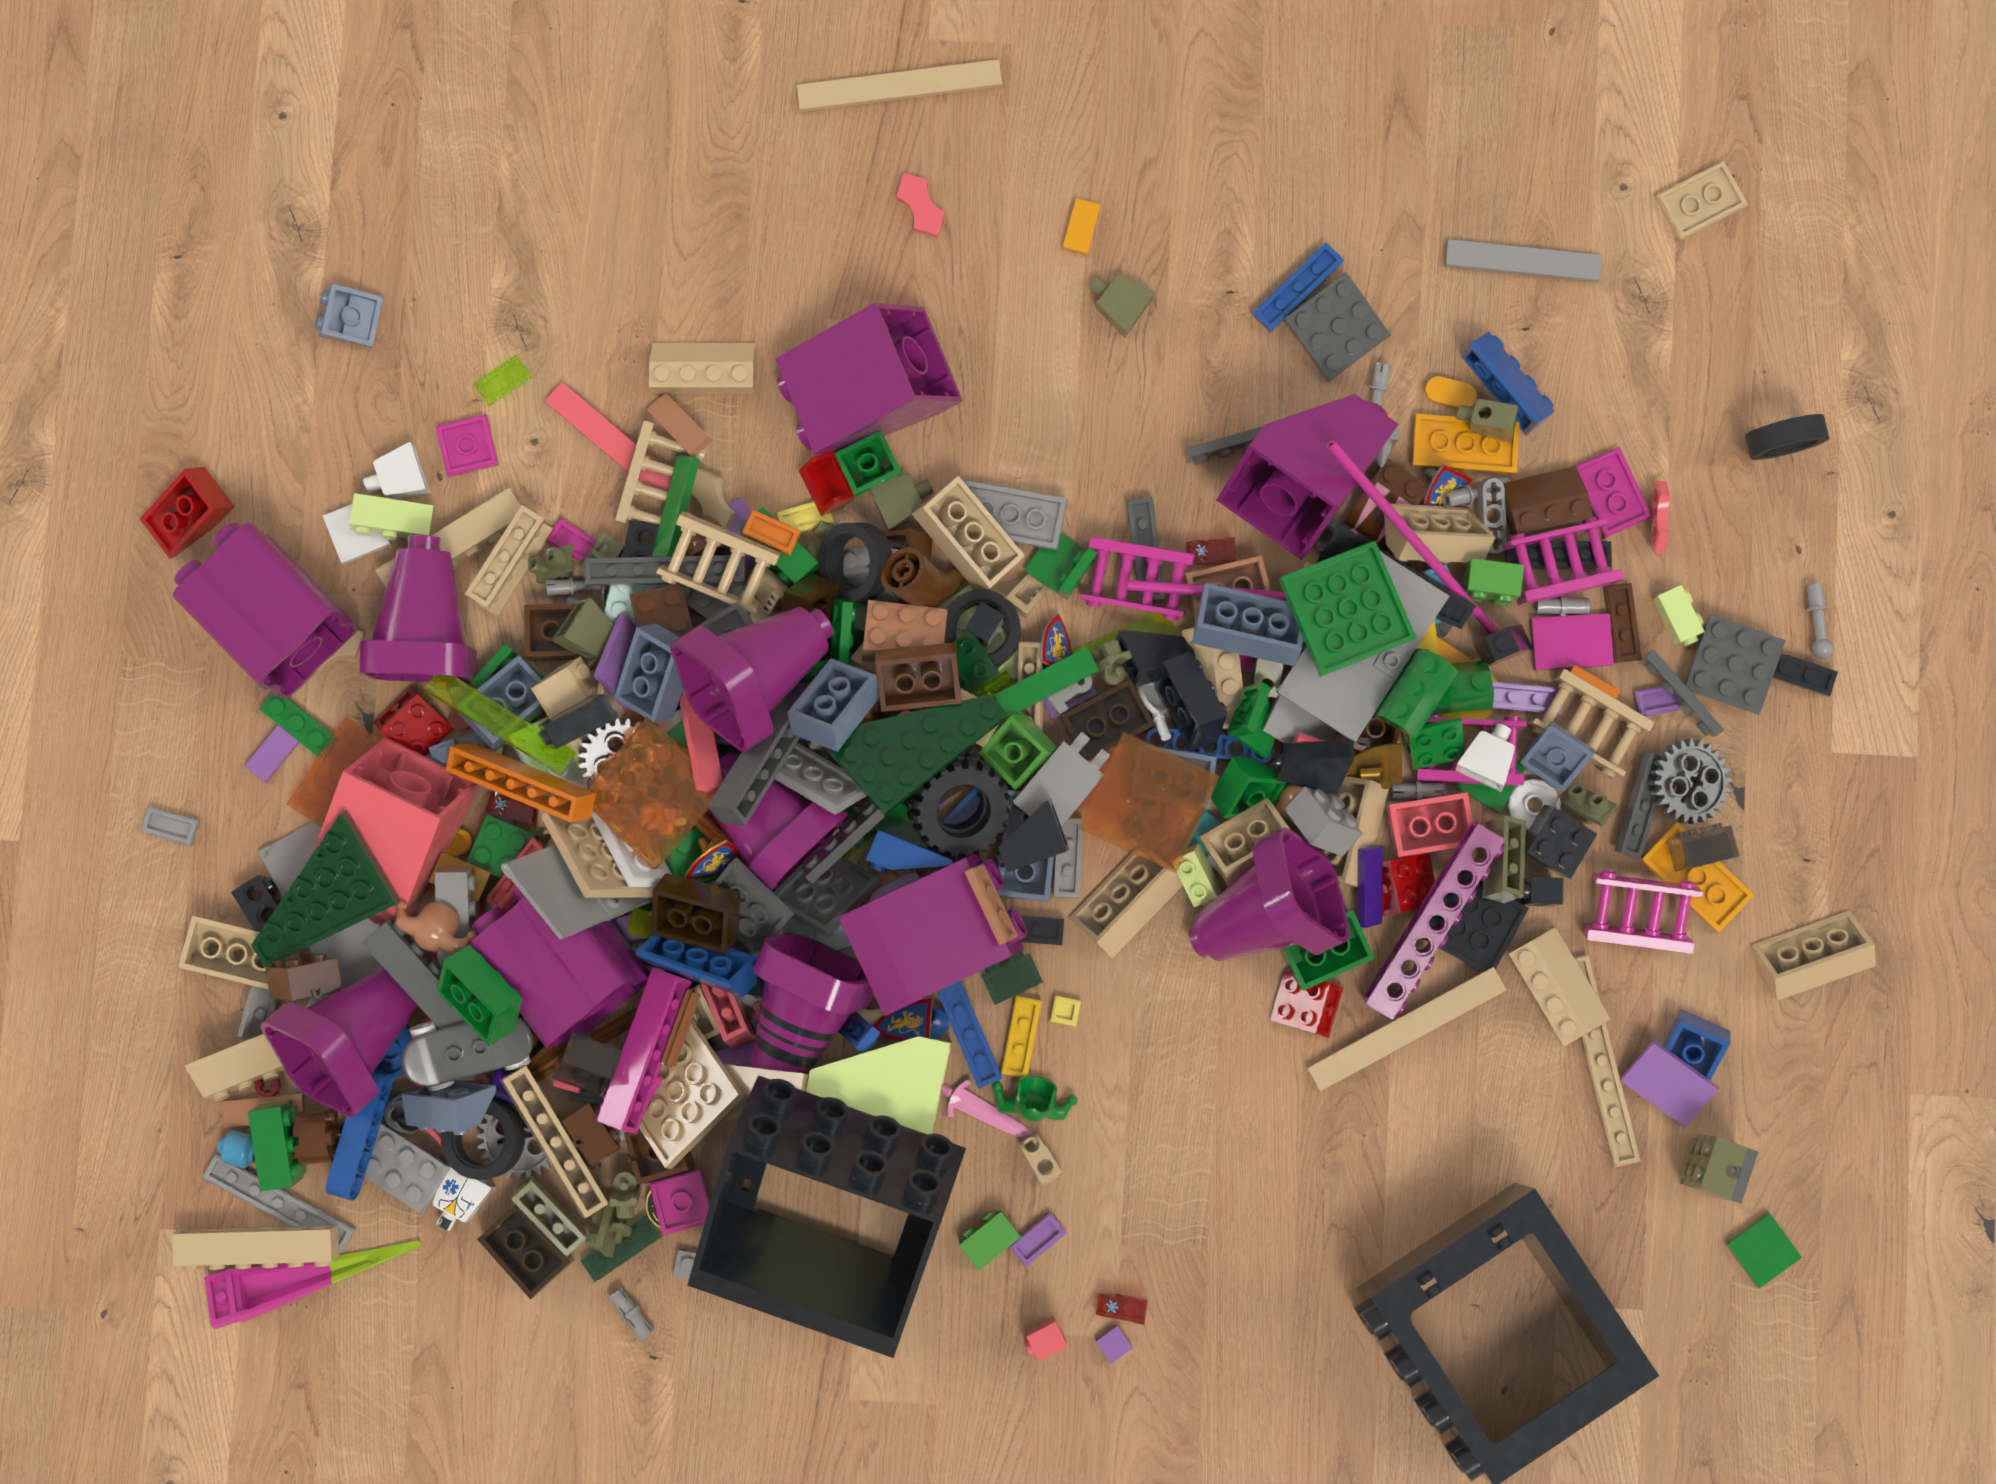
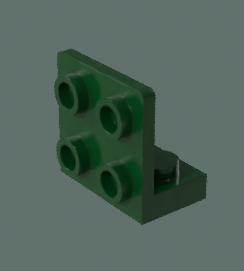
(973, 663)

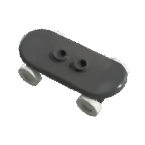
(456, 1052)

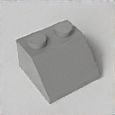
(856, 571)

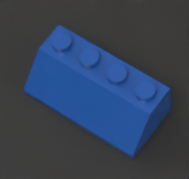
(1507, 382)
(727, 971)

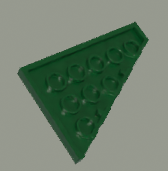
(905, 751)
(330, 894)

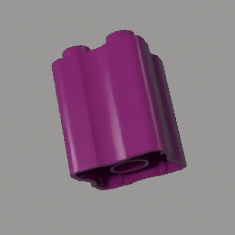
(263, 609)
(562, 982)

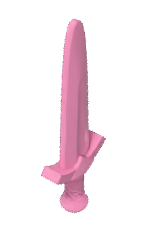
(982, 1110)

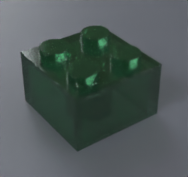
(1011, 978)

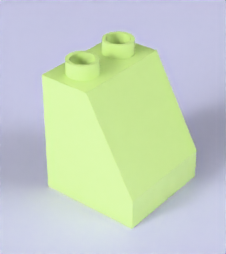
(889, 1081)

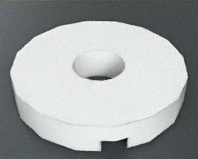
(1532, 788)

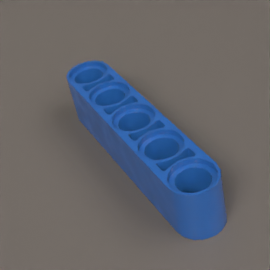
(1221, 747)
(358, 1142)

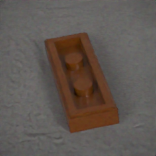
(1623, 623)

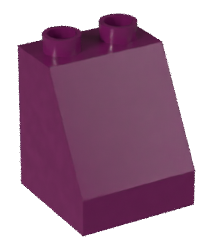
(867, 377)
(1290, 479)
(927, 935)

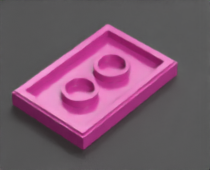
(1613, 492)
(1572, 641)

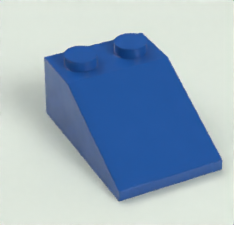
(896, 853)
(1697, 1042)

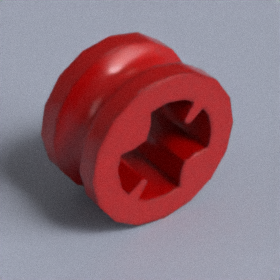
(276, 1086)

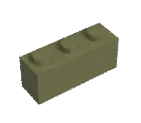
(1506, 875)
(548, 1215)

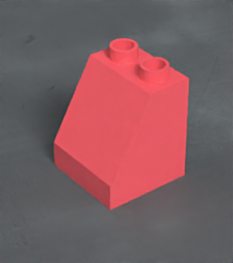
(405, 814)

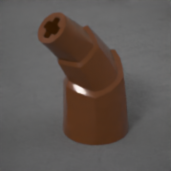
(917, 580)

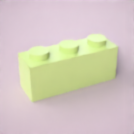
(389, 517)

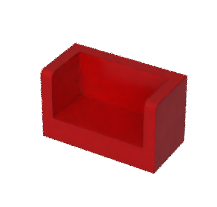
(826, 483)

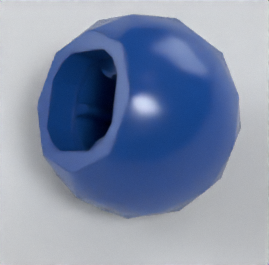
(939, 1023)

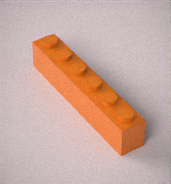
(521, 782)

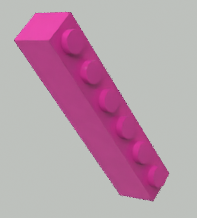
(642, 1051)

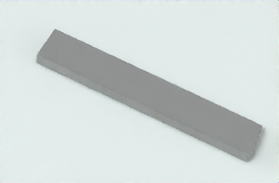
(1523, 260)
(274, 1202)

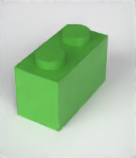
(989, 1239)

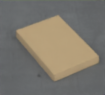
(1701, 201)

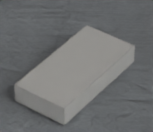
(170, 826)

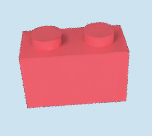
(1045, 1339)

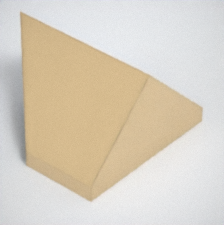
(1022, 593)

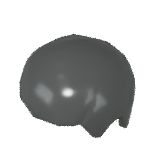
(395, 1115)

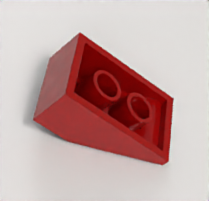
(186, 511)

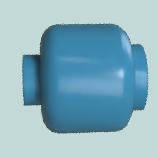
(237, 1149)

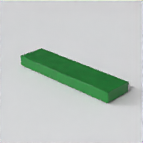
(676, 502)
(1047, 682)

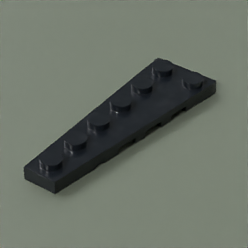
(1454, 611)

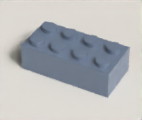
(1247, 625)
(1030, 881)

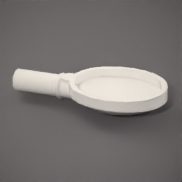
(1156, 707)

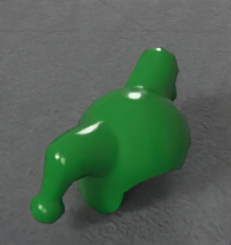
(1033, 1099)

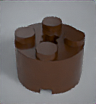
(317, 1136)

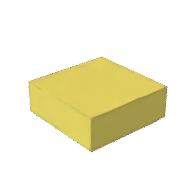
(1065, 1011)

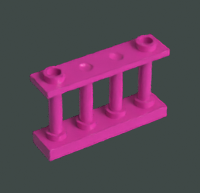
(1129, 552)
(1556, 585)
(1432, 774)
(1652, 936)

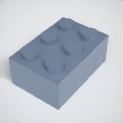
(650, 675)
(513, 691)
(833, 704)

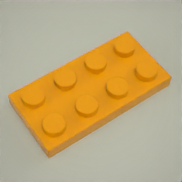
(1451, 443)
(1722, 891)

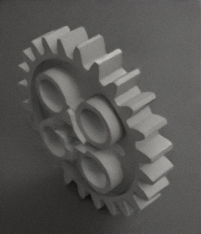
(528, 1161)

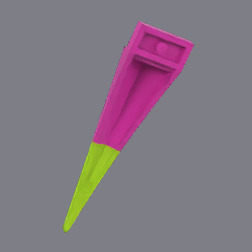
(252, 1291)

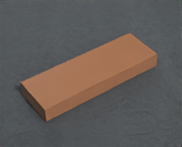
(679, 425)
(991, 904)
(236, 1111)

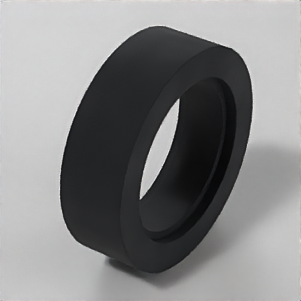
(1787, 436)
(831, 555)
(994, 600)
(512, 1150)

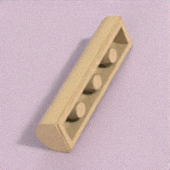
(1028, 665)

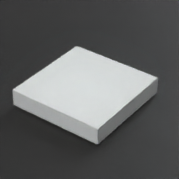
(346, 542)

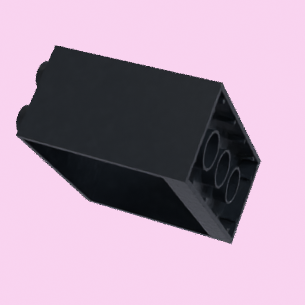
(1450, 1257)
(806, 1271)

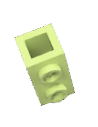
(1679, 616)
(1198, 877)

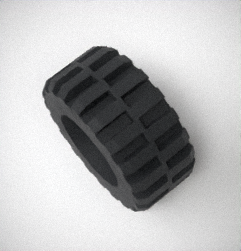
(980, 827)

